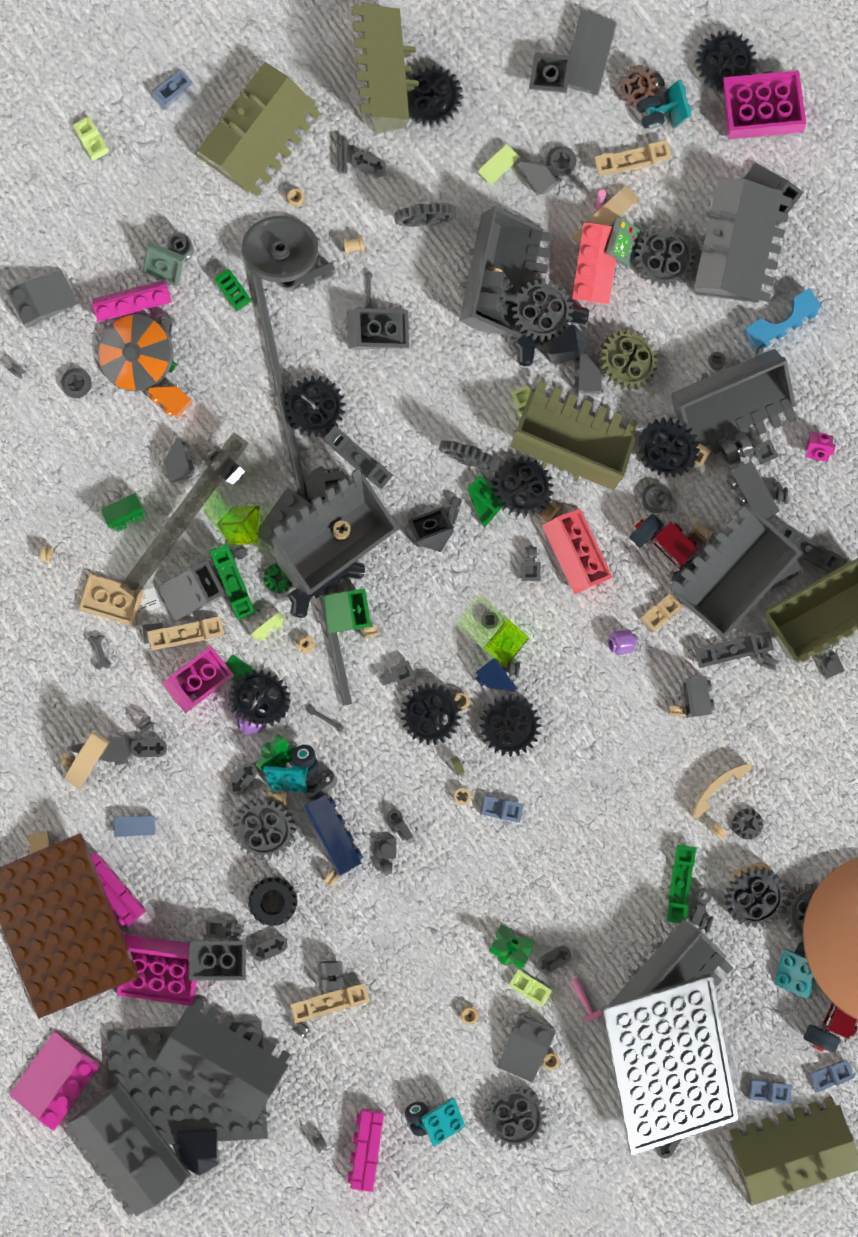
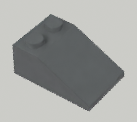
(42, 298)
(377, 328)
(116, 751)
(217, 960)
(526, 1048)

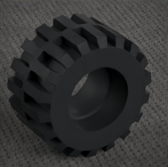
(260, 913)

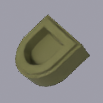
(457, 765)

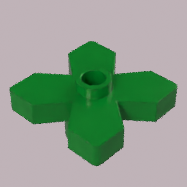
(275, 753)
(511, 949)

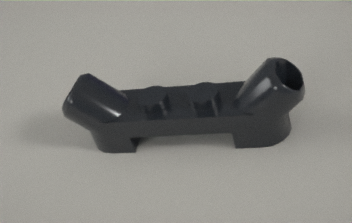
(526, 347)
(301, 600)

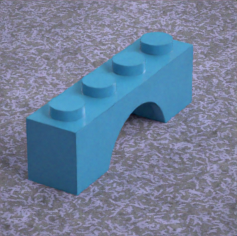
(762, 332)

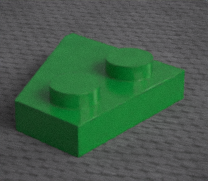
(483, 500)

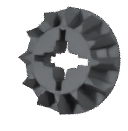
(567, 155)
(68, 379)
(656, 488)
(738, 824)

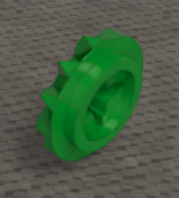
(271, 584)

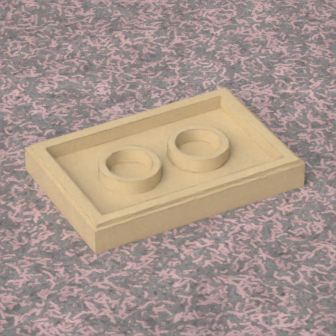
(109, 600)

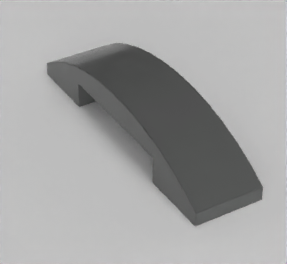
(357, 457)
(812, 552)
(734, 649)

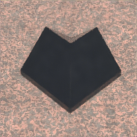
(568, 346)
(431, 529)
(199, 1150)

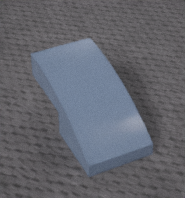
(501, 809)
(134, 826)
(831, 1075)
(769, 1091)

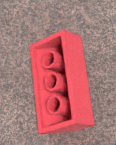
(594, 266)
(577, 551)

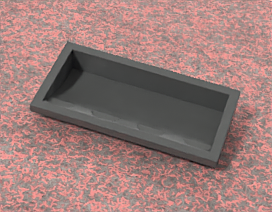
(590, 52)

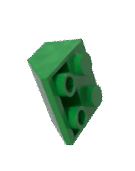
(124, 512)
(346, 611)

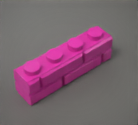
(131, 300)
(120, 897)
(367, 1149)

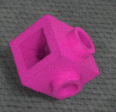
(820, 446)

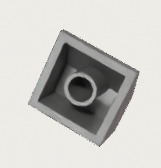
(697, 696)

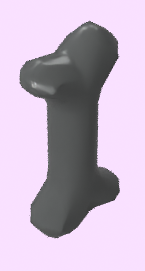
(102, 661)

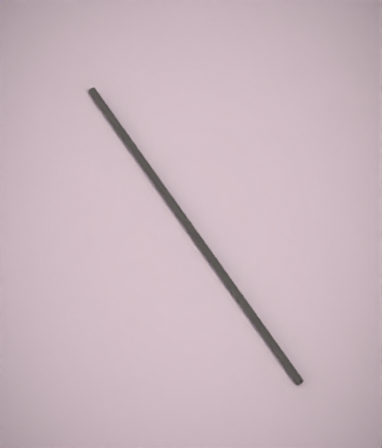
(295, 461)

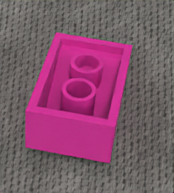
(198, 679)

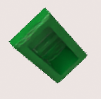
(223, 276)

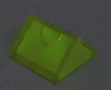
(241, 525)
(506, 643)

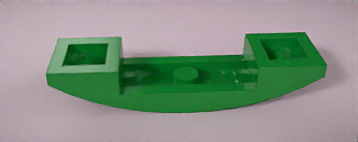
(232, 581)
(680, 883)

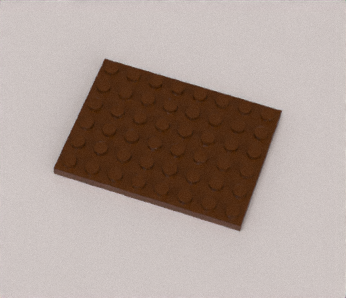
(62, 927)

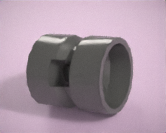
(181, 244)
(730, 451)
(330, 968)

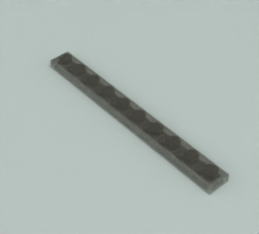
(184, 514)

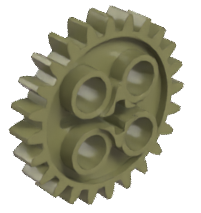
(643, 369)

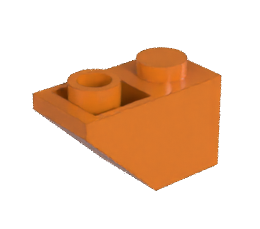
(171, 398)

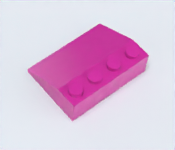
(764, 105)
(162, 971)
(55, 1080)

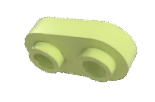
(262, 632)

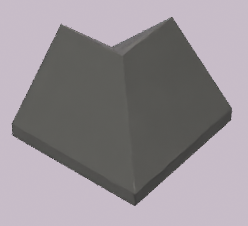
(550, 72)

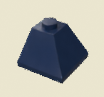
(494, 677)

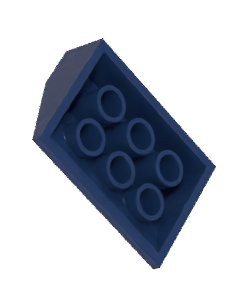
(333, 835)

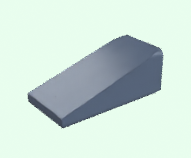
(171, 89)

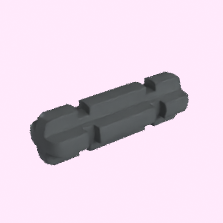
(342, 167)
(453, 511)

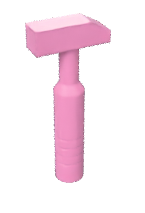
(600, 198)
(584, 1000)

